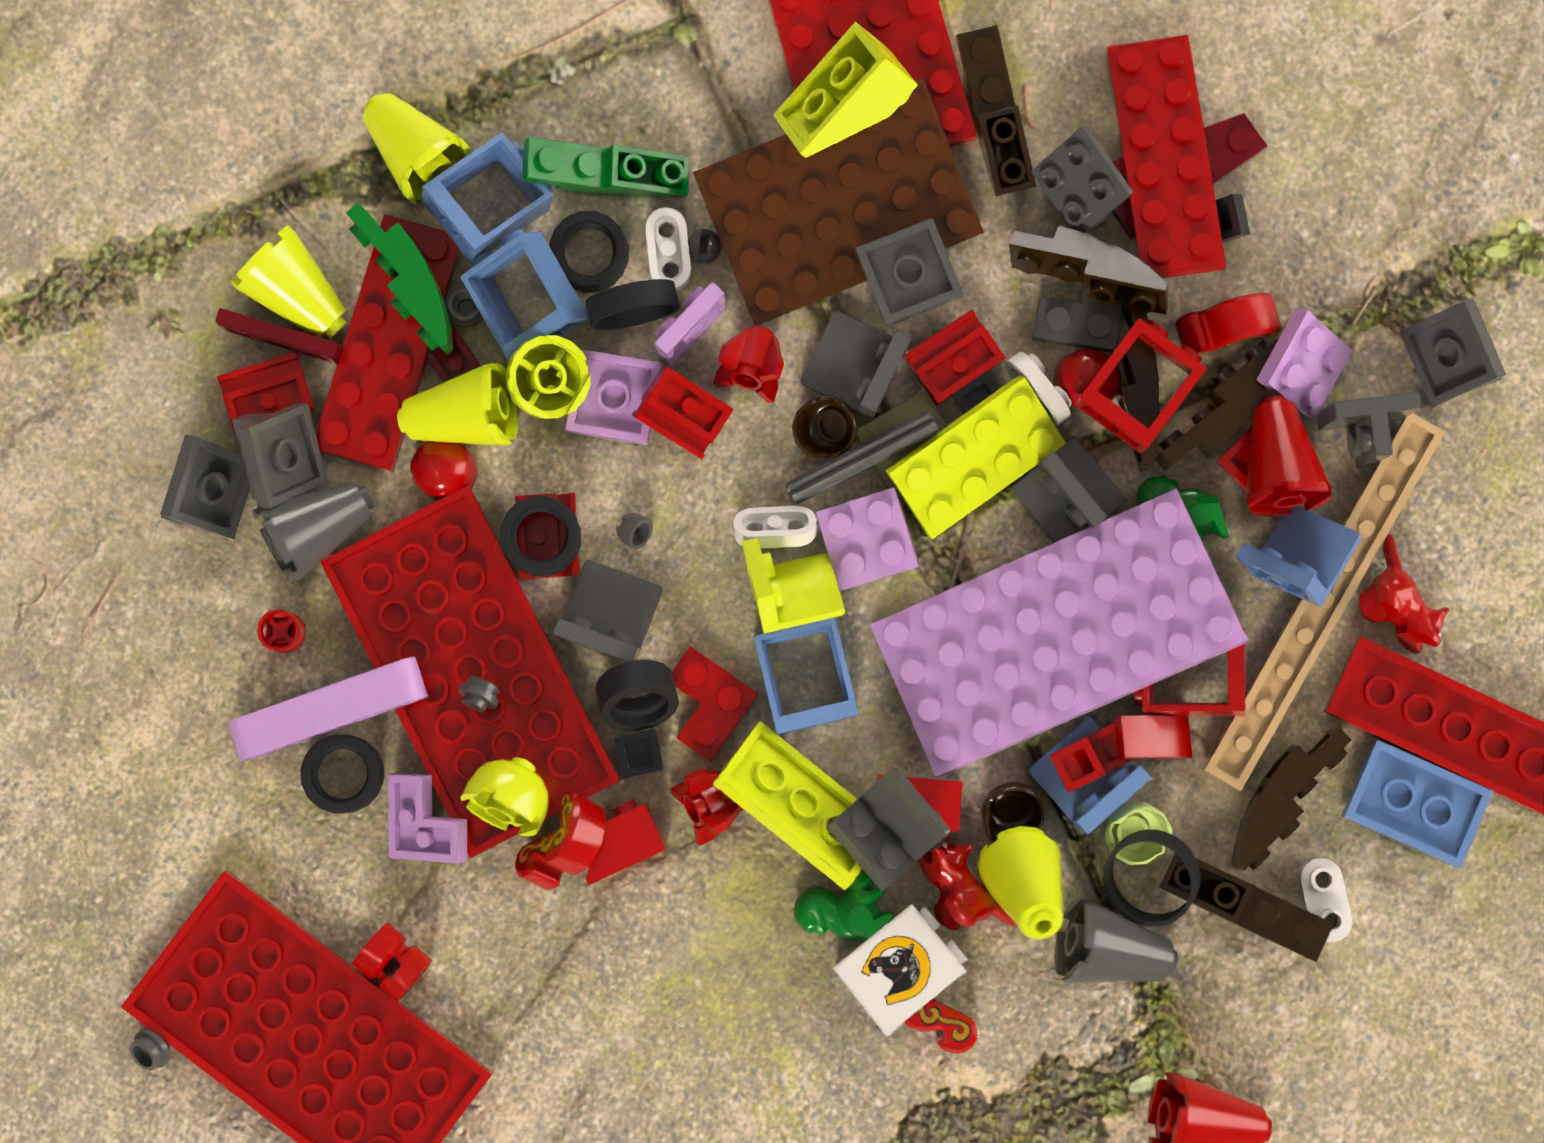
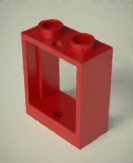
(1118, 420)
(1236, 694)

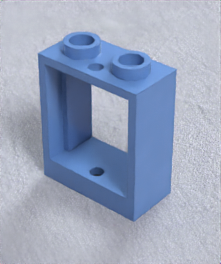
(455, 221)
(493, 305)
(818, 715)

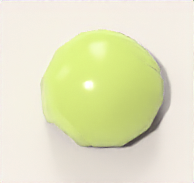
(1130, 819)

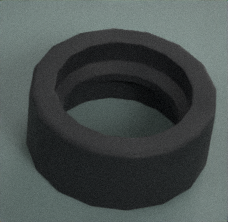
(603, 223)
(518, 513)
(631, 679)
(311, 765)

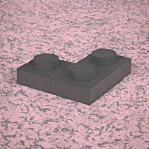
(1078, 324)

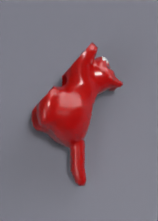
(1397, 600)
(962, 897)

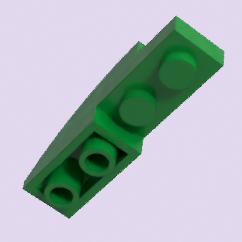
(605, 170)
(415, 286)

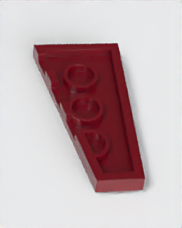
(1228, 147)

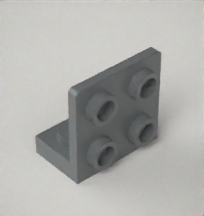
(1082, 182)
(855, 363)
(609, 611)
(888, 828)

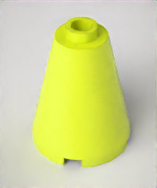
(411, 143)
(292, 286)
(463, 410)
(1025, 879)

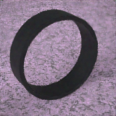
(632, 304)
(1125, 908)

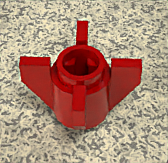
(751, 362)
(706, 804)

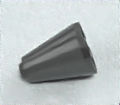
(313, 525)
(1110, 948)

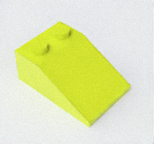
(845, 93)

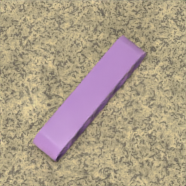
(327, 709)

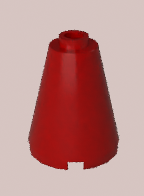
(1283, 462)
(1202, 1114)

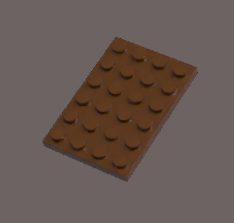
(797, 219)

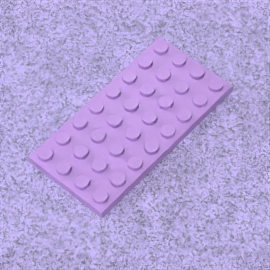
(1058, 633)

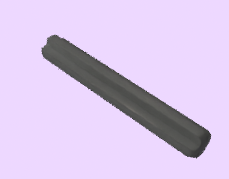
(862, 457)

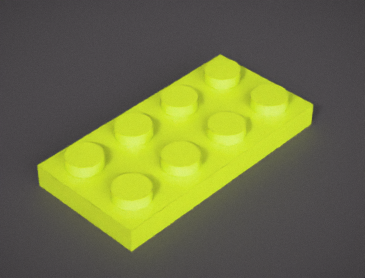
(975, 456)
(790, 800)

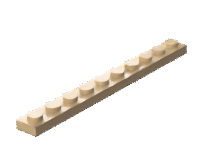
(1312, 625)

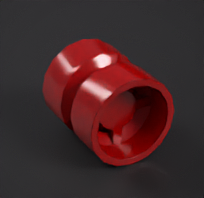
(381, 951)

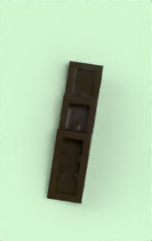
(1142, 394)

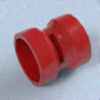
(276, 625)

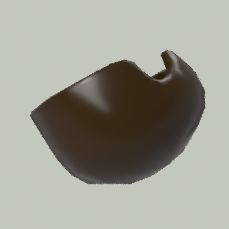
(825, 427)
(1011, 807)

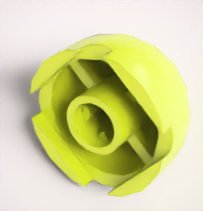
(548, 377)
(508, 794)

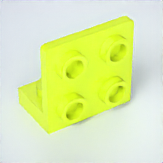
(792, 590)

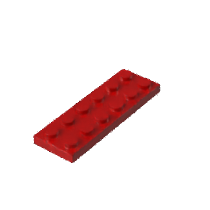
(1165, 156)
(381, 359)
(1442, 722)

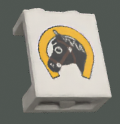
(901, 968)

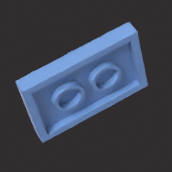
(1417, 803)

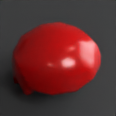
(1079, 369)
(443, 468)

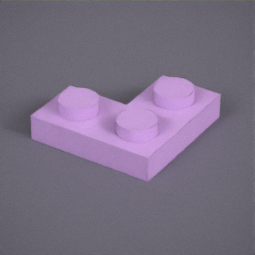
(413, 830)

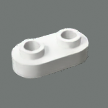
(668, 250)
(1053, 399)
(776, 526)
(1325, 899)

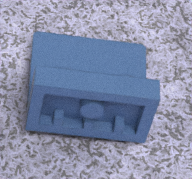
(1302, 555)
(1096, 800)

